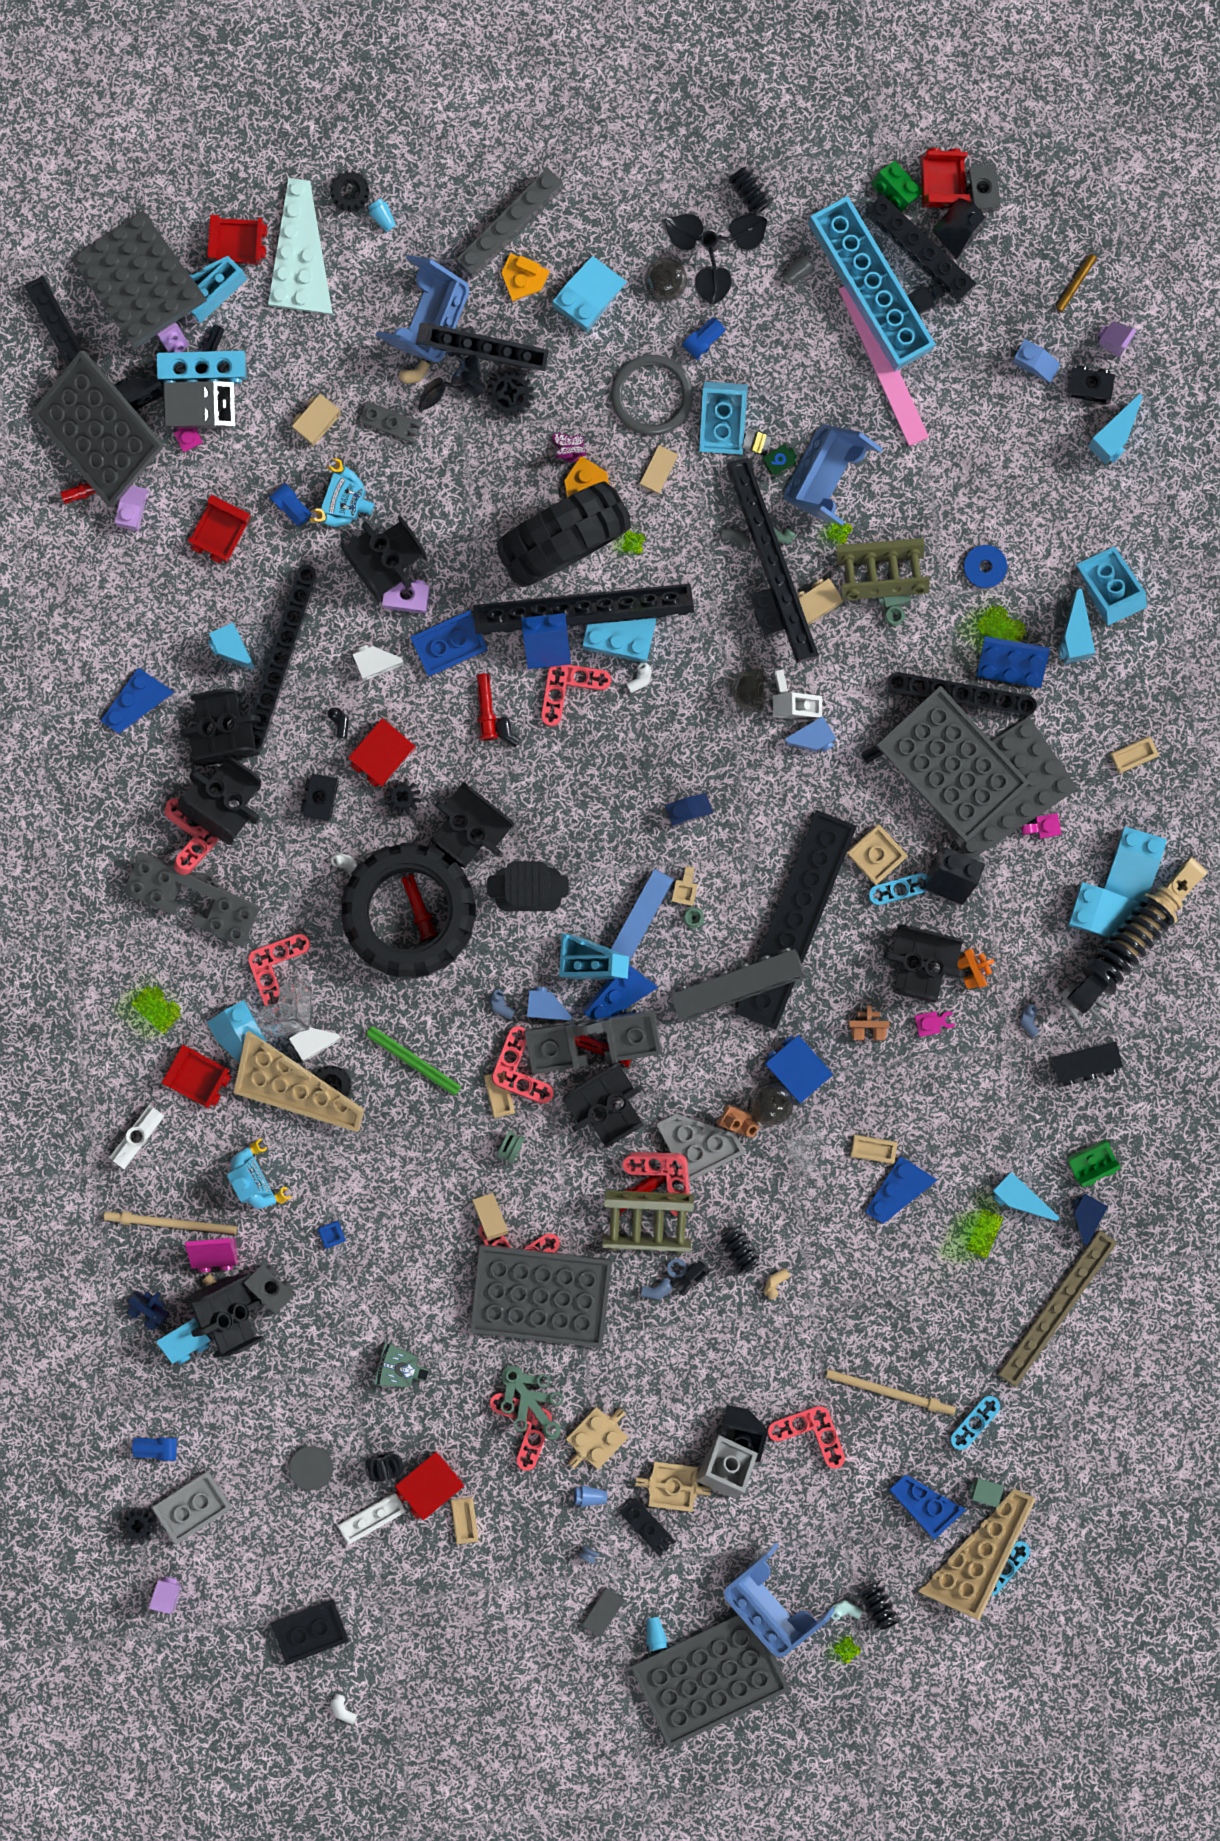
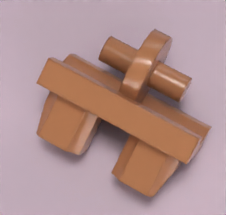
(858, 1027)
(738, 1121)

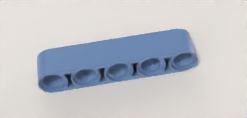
(642, 913)

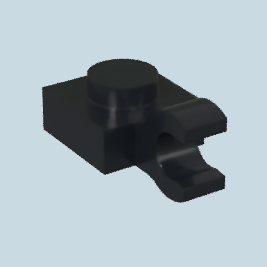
(923, 300)
(695, 1273)

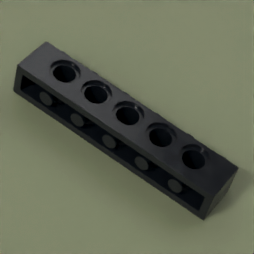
(920, 248)
(483, 346)

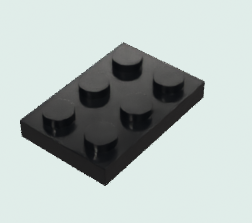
(310, 1631)

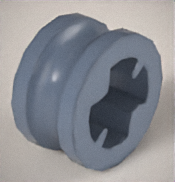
(673, 1274)
(588, 1554)

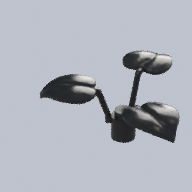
(688, 229)
(466, 376)

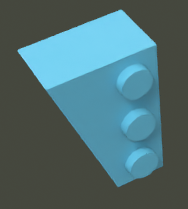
(217, 284)
(621, 639)
(590, 960)

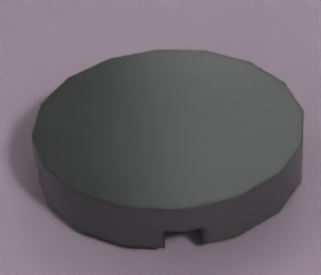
(311, 1468)

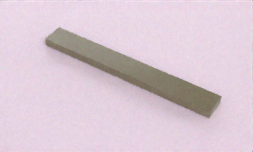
(1057, 1308)

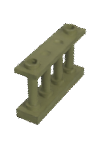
(880, 552)
(648, 1200)

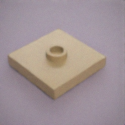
(877, 854)

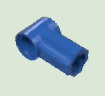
(701, 340)
(287, 501)
(159, 1448)

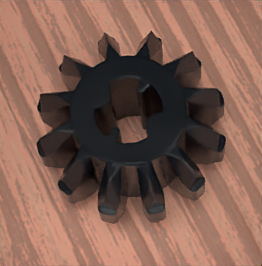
(402, 790)
(384, 1466)
(133, 1520)

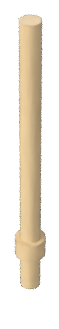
(127, 1218)
(932, 1404)

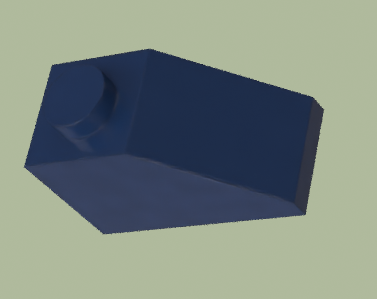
(688, 809)
(1087, 1216)

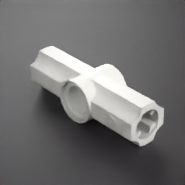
(127, 1148)

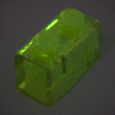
(999, 625)
(157, 1009)
(984, 1233)

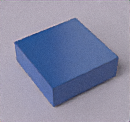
(331, 1234)

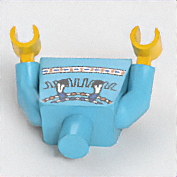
(343, 498)
(249, 1180)

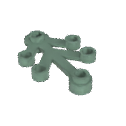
(529, 1398)

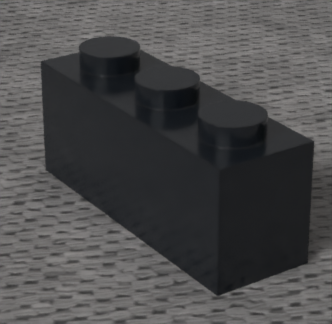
(1086, 1064)

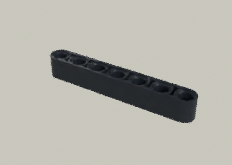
(971, 691)

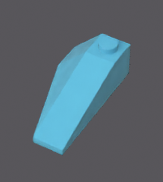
(231, 1027)

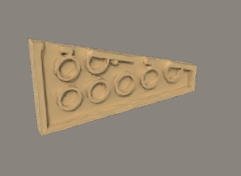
(281, 1082)
(979, 1561)

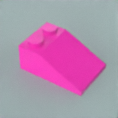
(212, 1253)

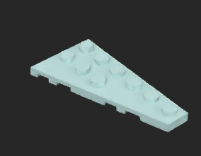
(299, 266)

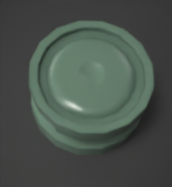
(512, 1149)

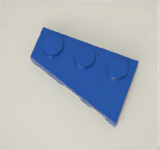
(135, 700)
(619, 994)
(898, 1190)
(927, 1507)

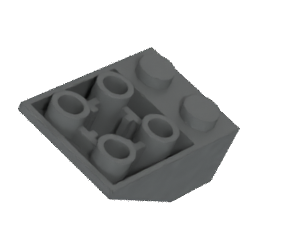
(199, 405)

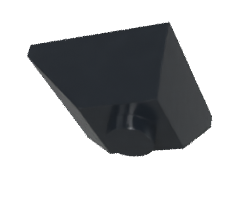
(960, 226)
(139, 391)
(744, 1429)

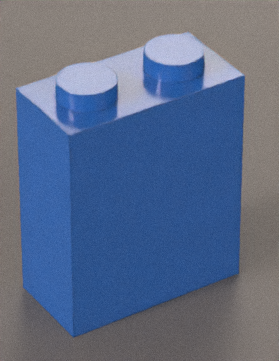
(546, 641)
(798, 1068)

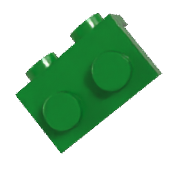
(896, 186)
(1093, 1163)

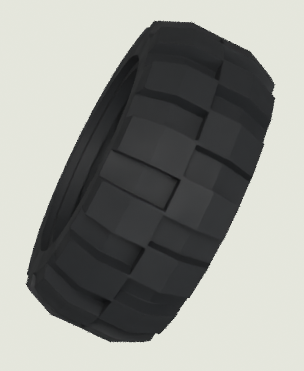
(563, 534)
(393, 861)

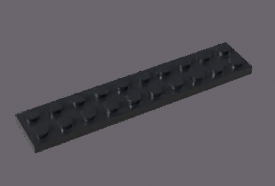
(587, 607)
(801, 908)

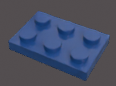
(448, 643)
(1012, 662)

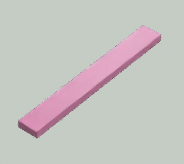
(890, 380)

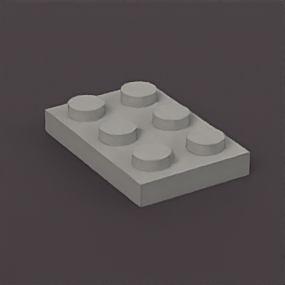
(192, 1507)

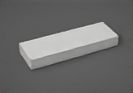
(371, 1518)

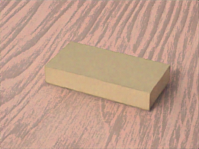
(659, 469)
(1134, 755)
(500, 1099)
(873, 1149)
(490, 1216)
(464, 1520)

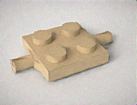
(596, 1438)
(673, 1486)

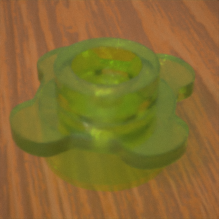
(841, 537)
(628, 546)
(847, 1643)

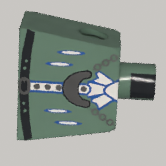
(399, 1368)

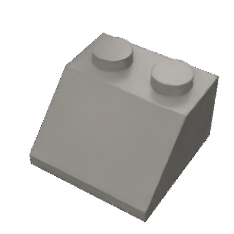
(727, 1467)

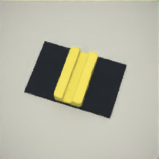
(756, 442)

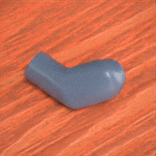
(498, 1004)
(1027, 1020)
(659, 1291)

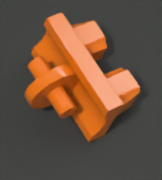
(977, 978)

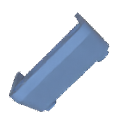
(439, 305)
(823, 467)
(765, 1614)

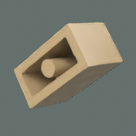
(316, 419)
(819, 600)

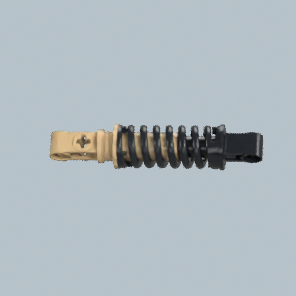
(1154, 914)

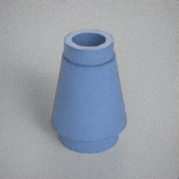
(589, 1496)

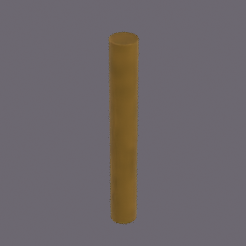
(1076, 282)

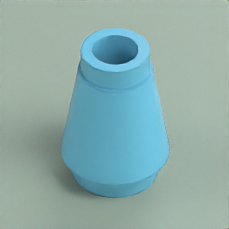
(381, 214)
(655, 1634)

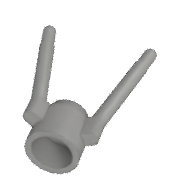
(1065, 994)

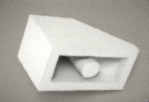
(374, 661)
(797, 706)
(312, 1042)

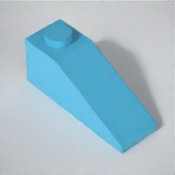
(1018, 1196)

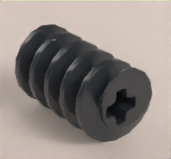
(750, 190)
(739, 1250)
(878, 1606)

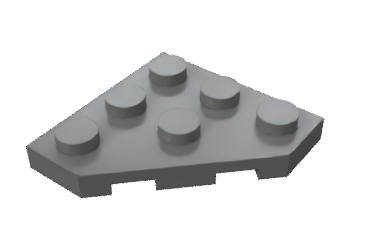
(700, 1143)

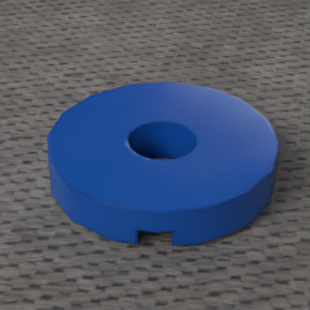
(994, 557)

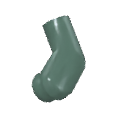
(785, 537)

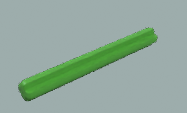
(413, 1061)

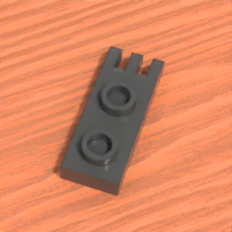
(388, 421)

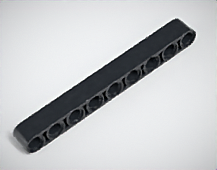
(283, 648)

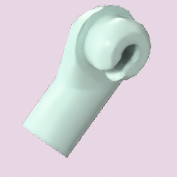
(844, 1608)

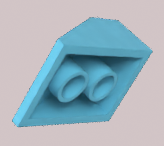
(588, 294)
(723, 417)
(1110, 441)
(1112, 585)
(1077, 637)
(1135, 863)
(1099, 910)

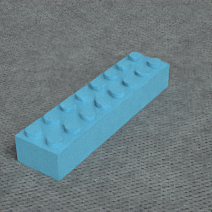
(871, 283)

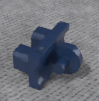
(150, 1306)

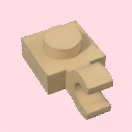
(685, 890)

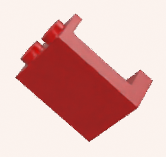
(943, 177)
(237, 239)
(219, 530)
(381, 753)
(197, 1077)
(429, 1486)

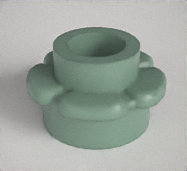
(889, 619)
(698, 913)

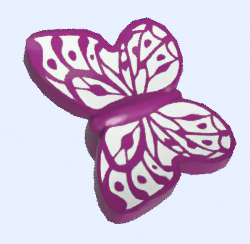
(570, 448)

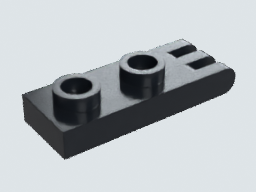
(646, 1526)

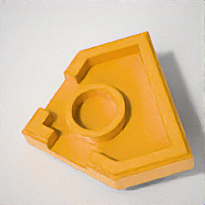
(523, 277)
(584, 475)

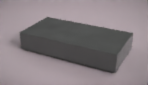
(603, 1612)

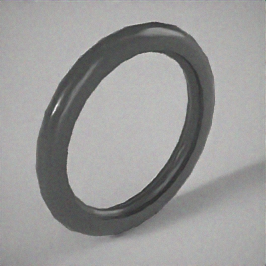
(629, 421)

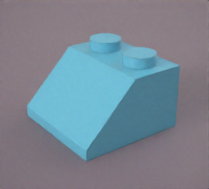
(230, 646)
(181, 1343)

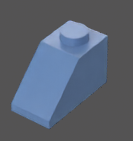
(1036, 361)
(813, 737)
(546, 1006)

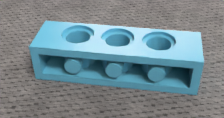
(168, 361)

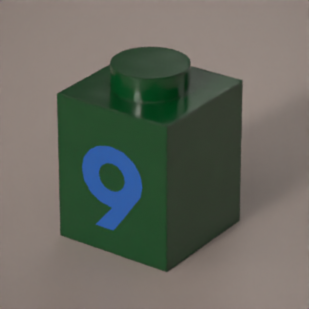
(780, 460)

